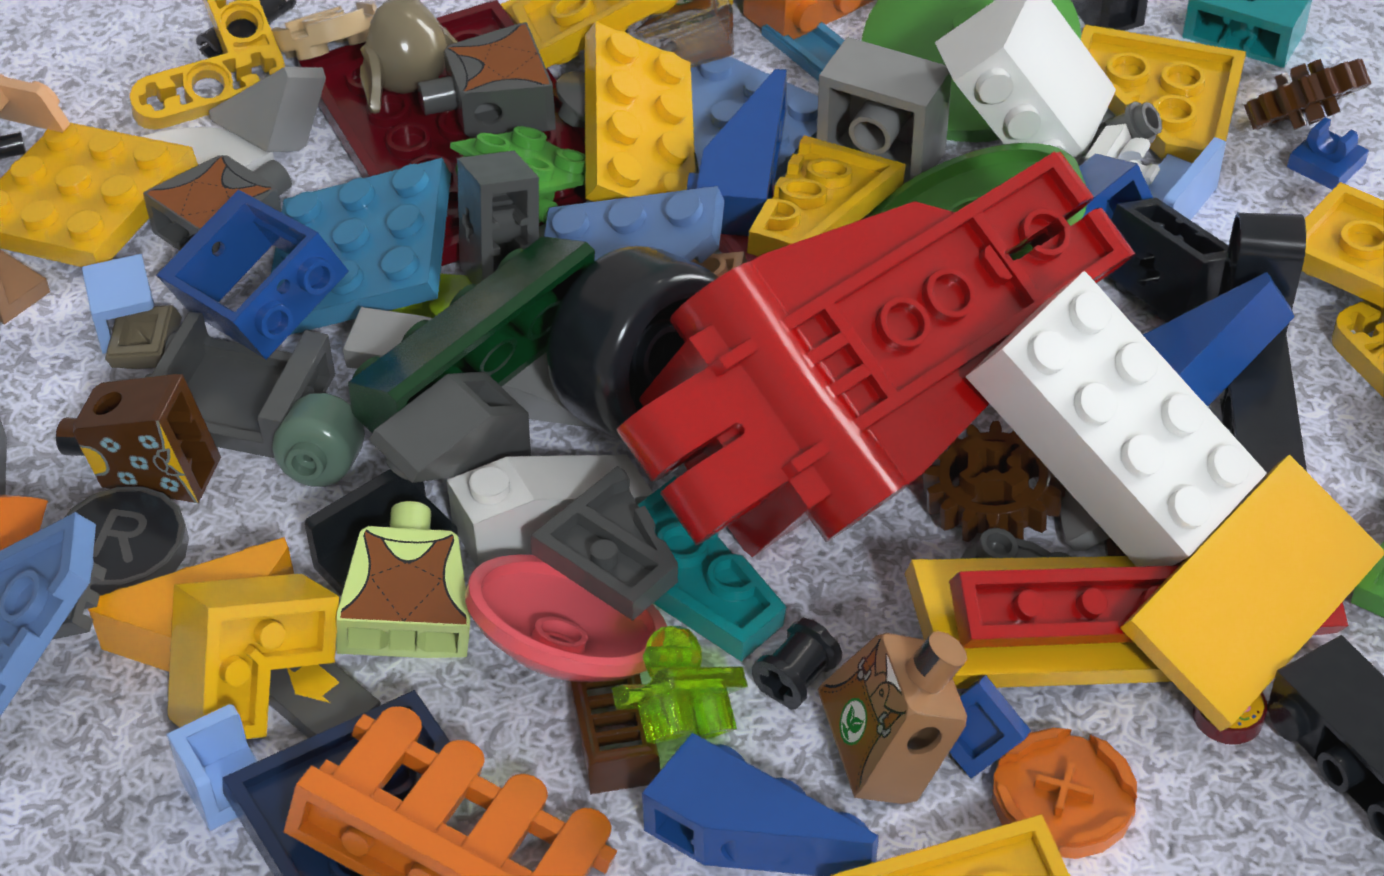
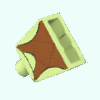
(405, 591)

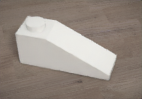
(516, 495)

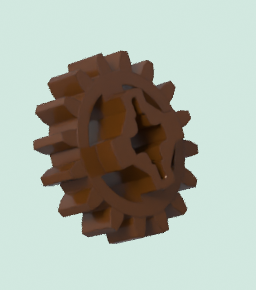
(992, 485)

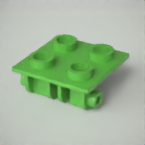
(554, 166)

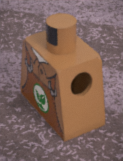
(896, 713)

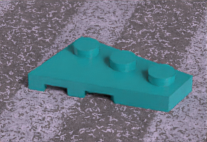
(715, 589)

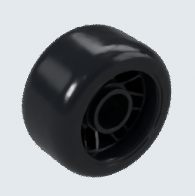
(617, 331)

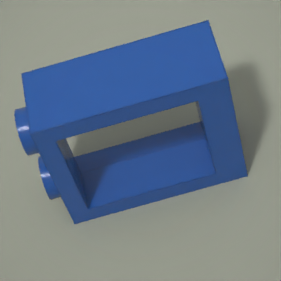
(245, 234)

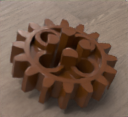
(1307, 94)

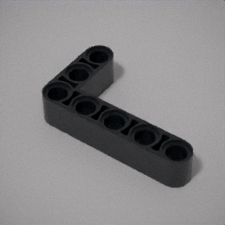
(1262, 398)

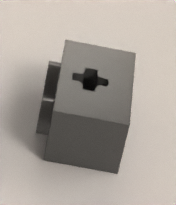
(495, 210)

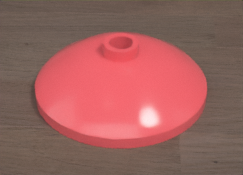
(555, 622)

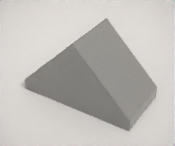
(276, 110)

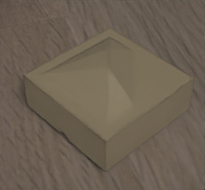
(141, 337)

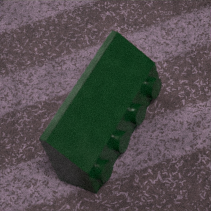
(486, 328)

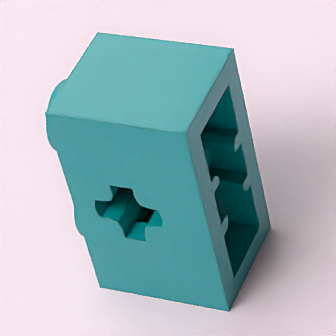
(1240, 22)

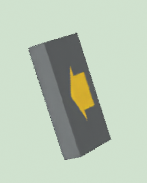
(318, 697)

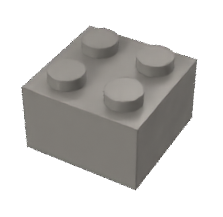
(885, 105)

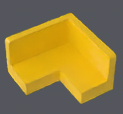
(235, 634)

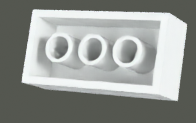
(1117, 425)

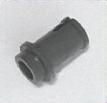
(1141, 120)

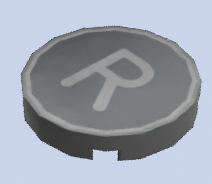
(136, 535)

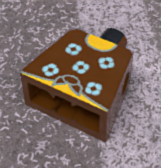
(143, 437)

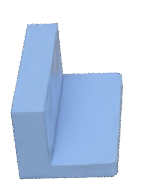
(1187, 184)

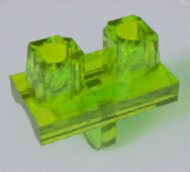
(681, 692)

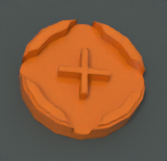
(1074, 783)

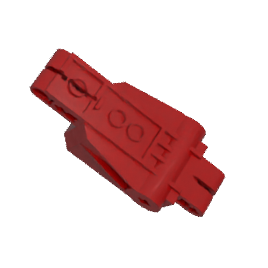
(846, 356)

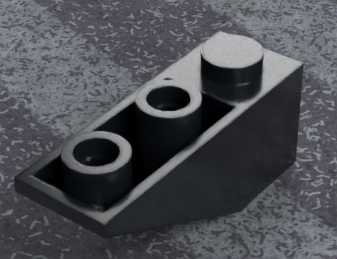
(1336, 713)

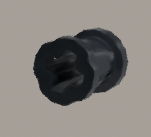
(797, 663)

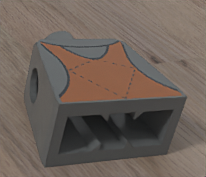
(493, 84)
(190, 199)

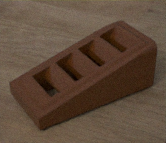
(614, 767)

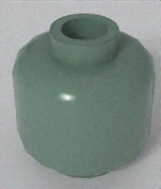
(320, 437)

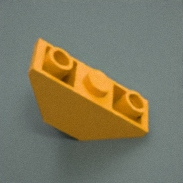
(139, 617)

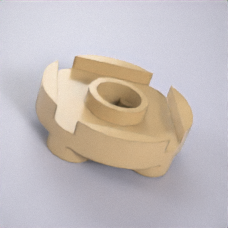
(309, 34)

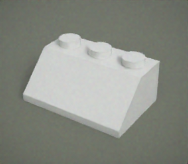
(1028, 75)

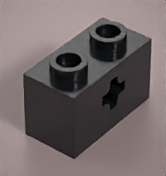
(1174, 258)

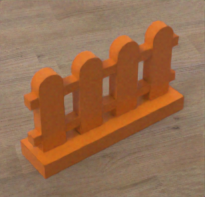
(377, 834)

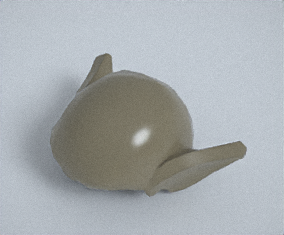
(401, 50)

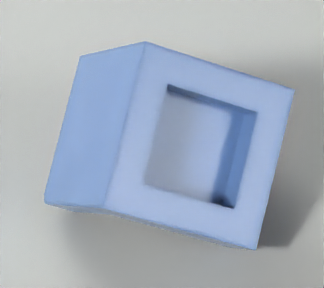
(115, 291)
(207, 753)

